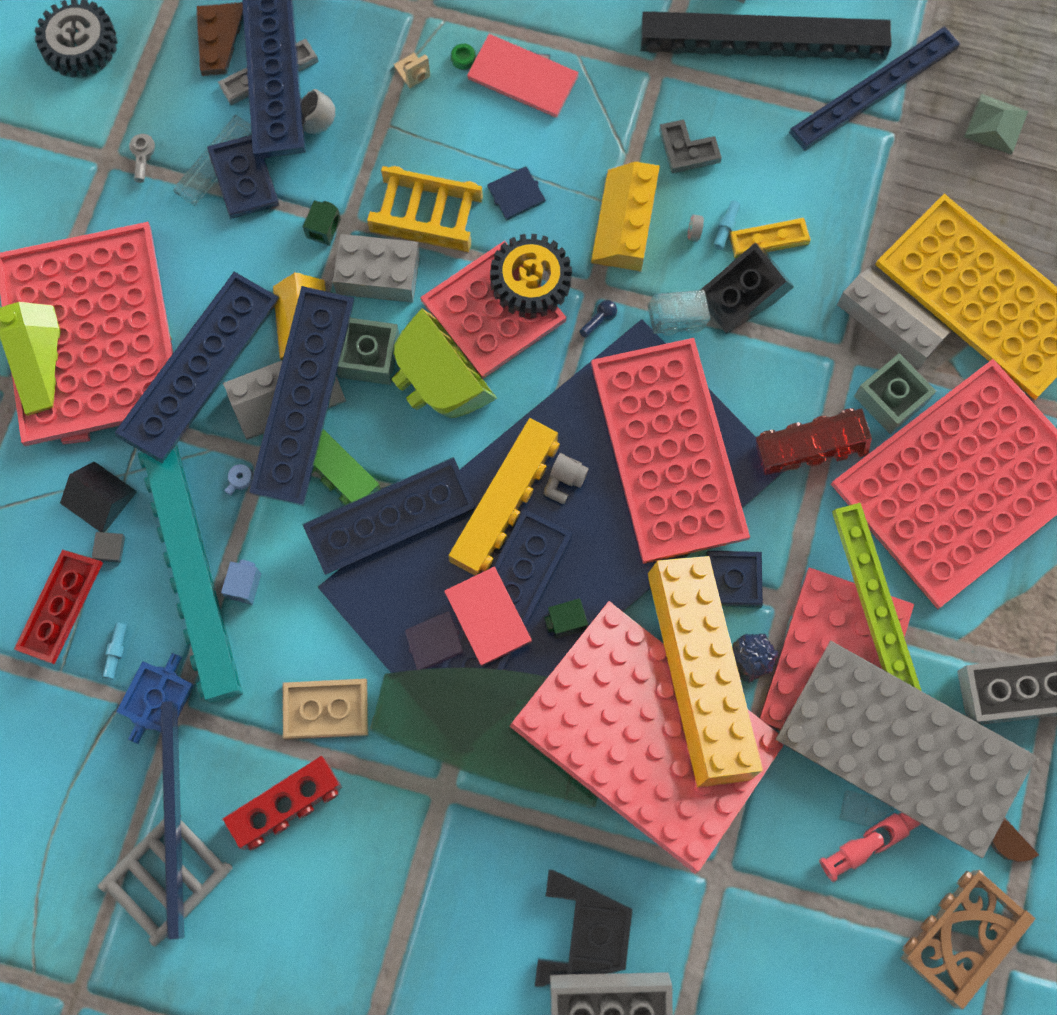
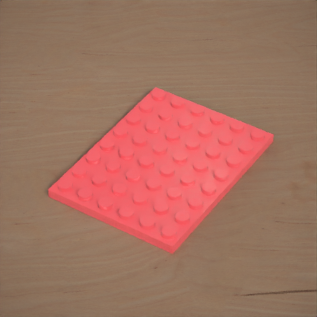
(108, 322)
(959, 483)
(620, 733)

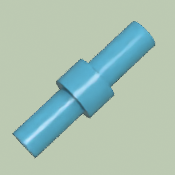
(726, 224)
(114, 651)

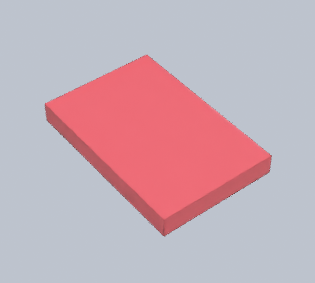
(488, 616)

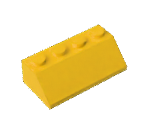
(625, 216)

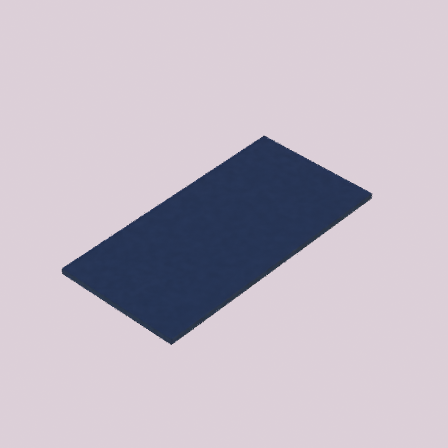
(600, 564)

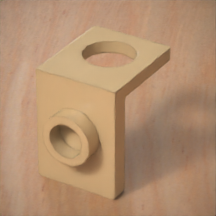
(415, 71)

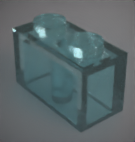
(678, 312)

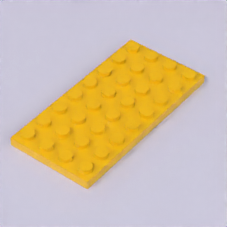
(980, 292)

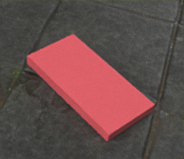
(522, 75)

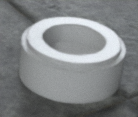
(695, 228)

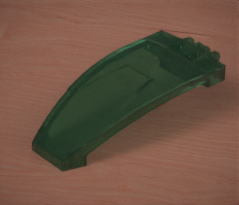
(466, 722)

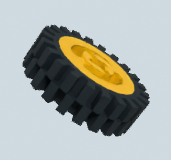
(535, 256)

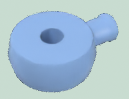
(242, 483)

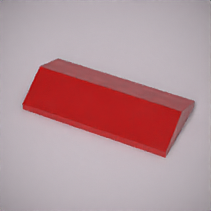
(58, 606)

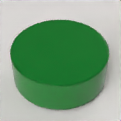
(463, 56)

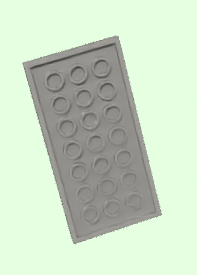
(906, 749)

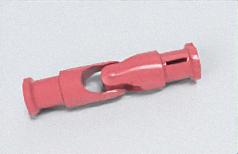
(856, 852)

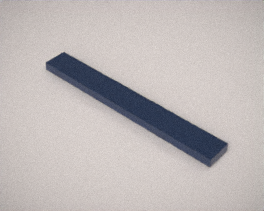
(874, 88)
(172, 821)

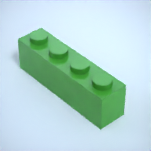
(342, 471)

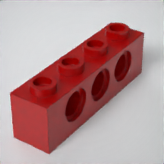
(241, 820)

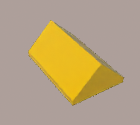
(288, 294)

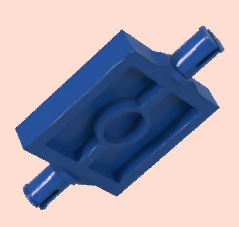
(148, 691)

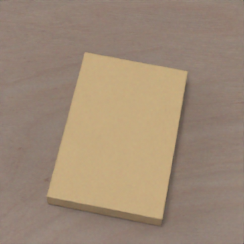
(325, 709)

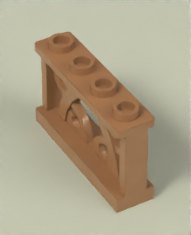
(983, 965)

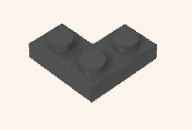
(687, 154)

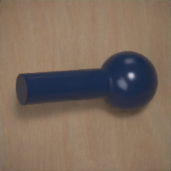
(606, 311)

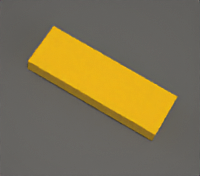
(771, 236)

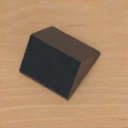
(96, 495)

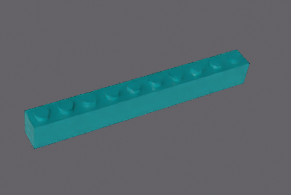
(191, 578)

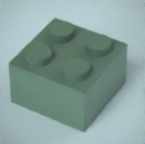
(369, 351)
(894, 393)

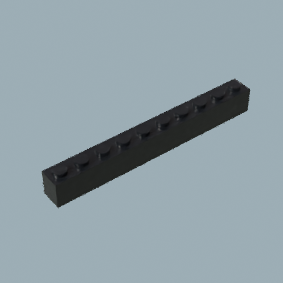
(765, 35)

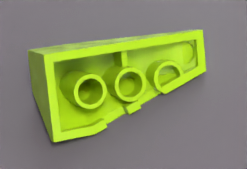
(30, 344)

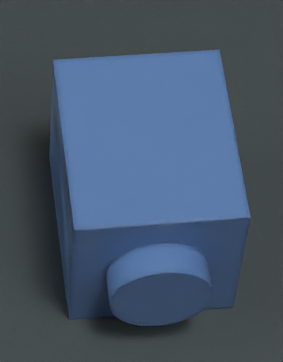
(241, 582)

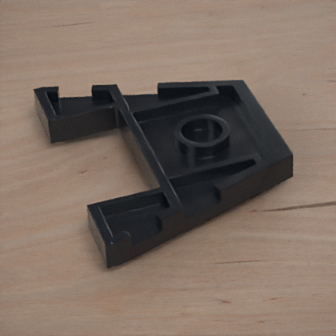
(598, 932)

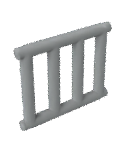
(131, 863)

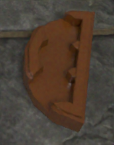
(1011, 844)

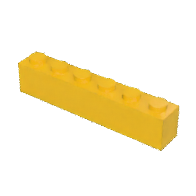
(504, 497)

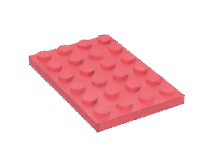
(823, 613)

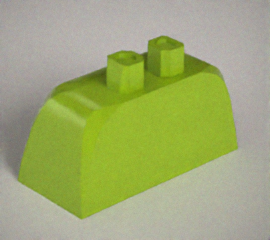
(437, 370)

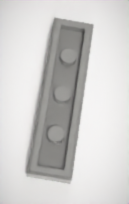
(236, 86)

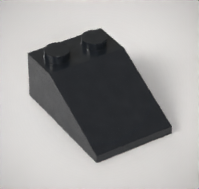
(745, 288)

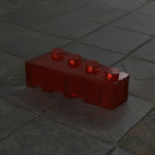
(814, 441)

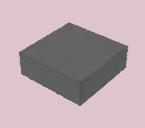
(108, 547)

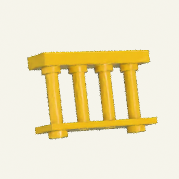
(430, 232)

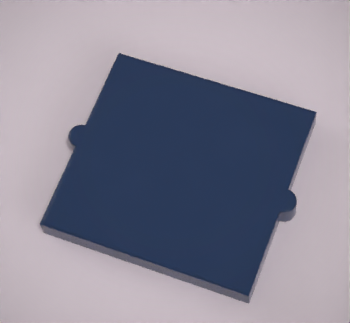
(516, 193)

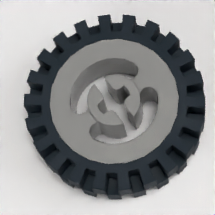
(94, 37)

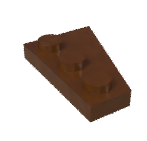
(216, 36)

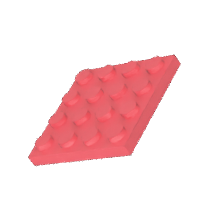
(479, 323)

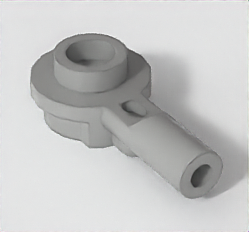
(142, 148)

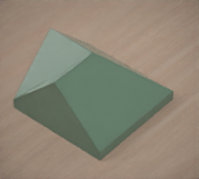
(996, 124)

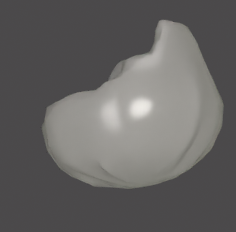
(317, 112)

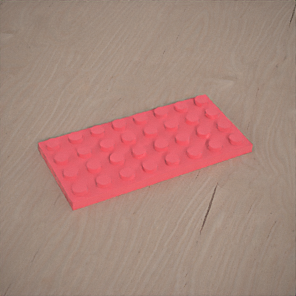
(669, 451)

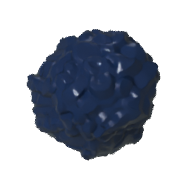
(754, 656)

